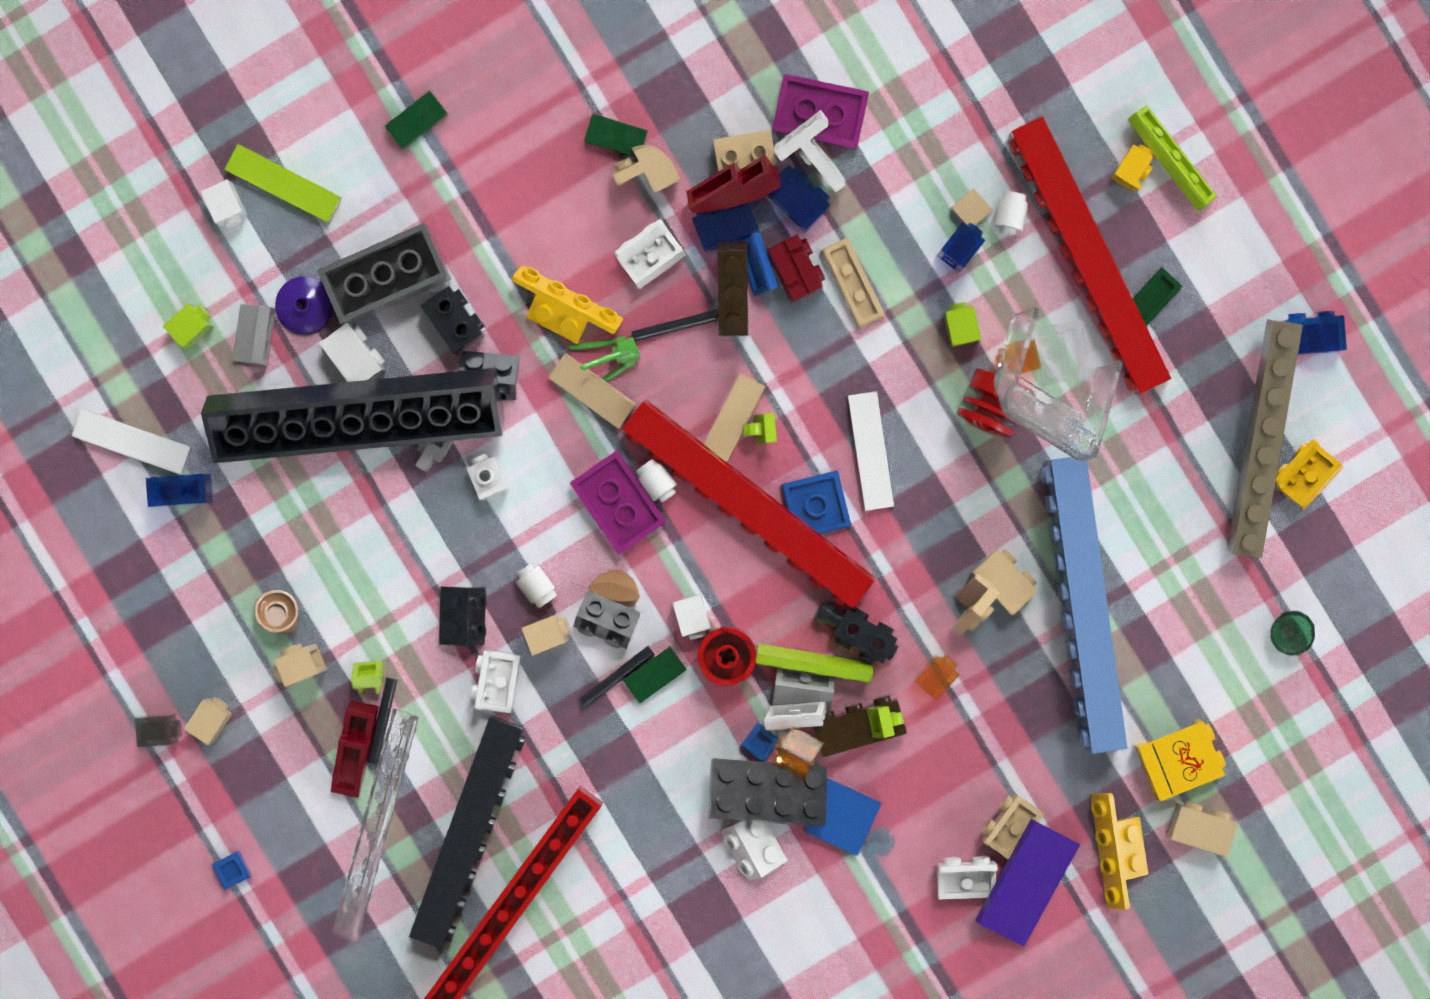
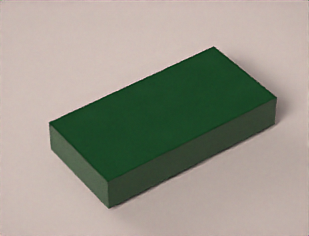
(416, 120)
(614, 135)
(1156, 294)
(654, 674)

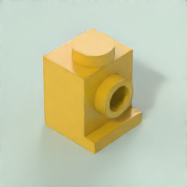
(1134, 167)

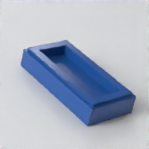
(759, 267)

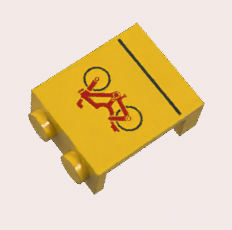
(1181, 760)

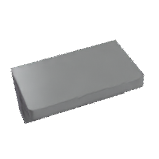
(254, 334)
(802, 687)

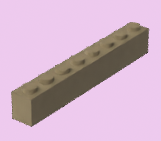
(1264, 438)

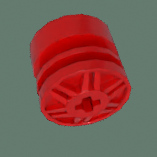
(986, 411)

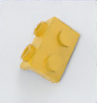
(1307, 474)

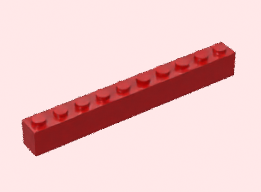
(1089, 256)
(749, 504)
(516, 896)

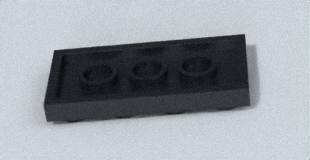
(766, 793)

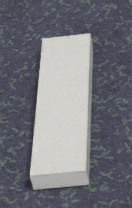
(132, 441)
(870, 451)

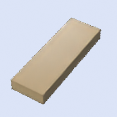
(853, 283)
(592, 391)
(733, 416)

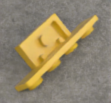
(561, 308)
(1119, 849)

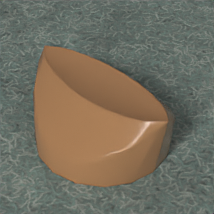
(617, 587)
(277, 612)

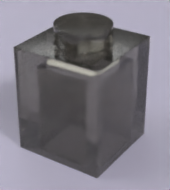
(157, 730)

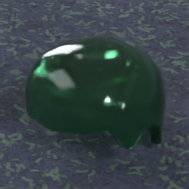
(1292, 633)

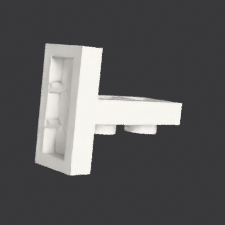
(811, 152)

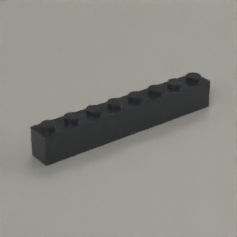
(466, 832)

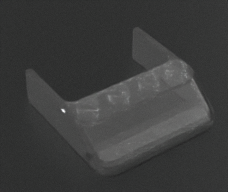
(1040, 412)

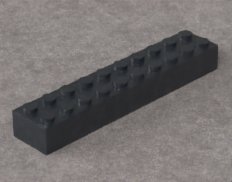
(353, 415)

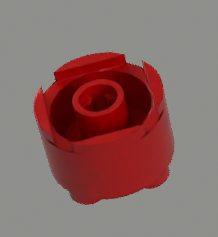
(711, 661)

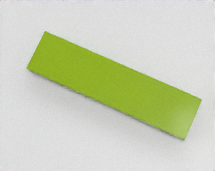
(1172, 158)
(283, 183)
(814, 663)

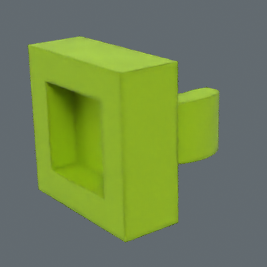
(762, 428)
(367, 676)
(882, 721)

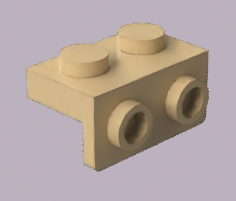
(977, 598)
(1010, 824)

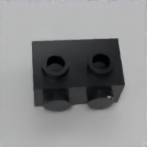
(453, 320)

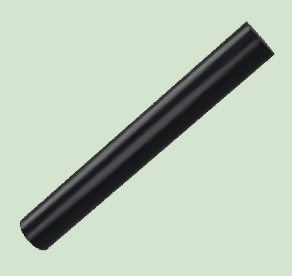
(675, 325)
(618, 675)
(382, 720)

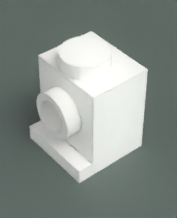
(495, 484)

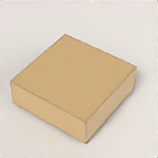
(971, 208)

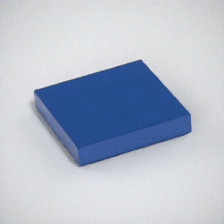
(818, 502)
(847, 817)

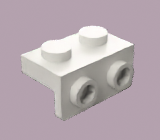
(649, 253)
(496, 681)
(753, 848)
(965, 879)

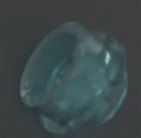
(888, 841)

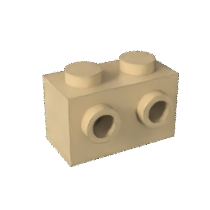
(744, 149)
(298, 664)

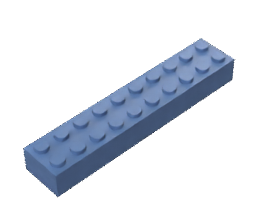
(1085, 605)

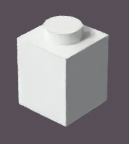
(224, 204)
(692, 616)

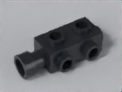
(864, 637)

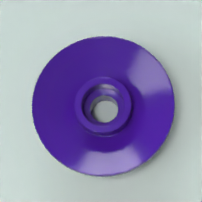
(318, 307)

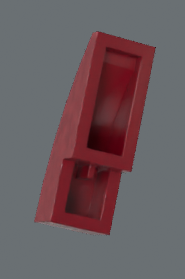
(734, 186)
(354, 748)

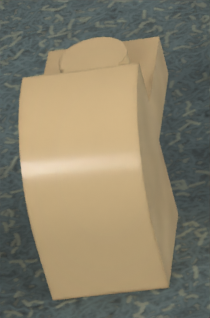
(650, 161)

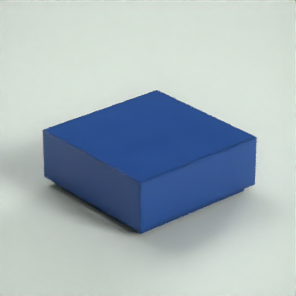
(760, 742)
(231, 870)

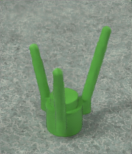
(625, 352)

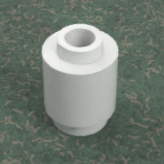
(1011, 213)
(656, 480)
(535, 585)

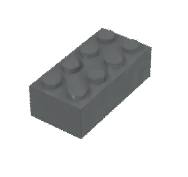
(384, 274)

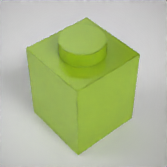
(961, 324)
(189, 325)

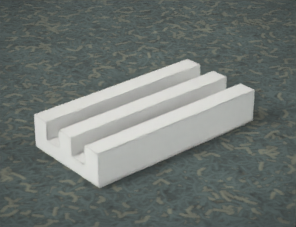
(795, 715)

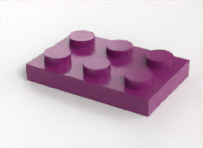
(842, 106)
(618, 502)

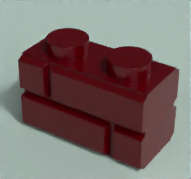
(795, 268)

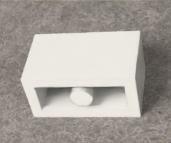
(352, 354)

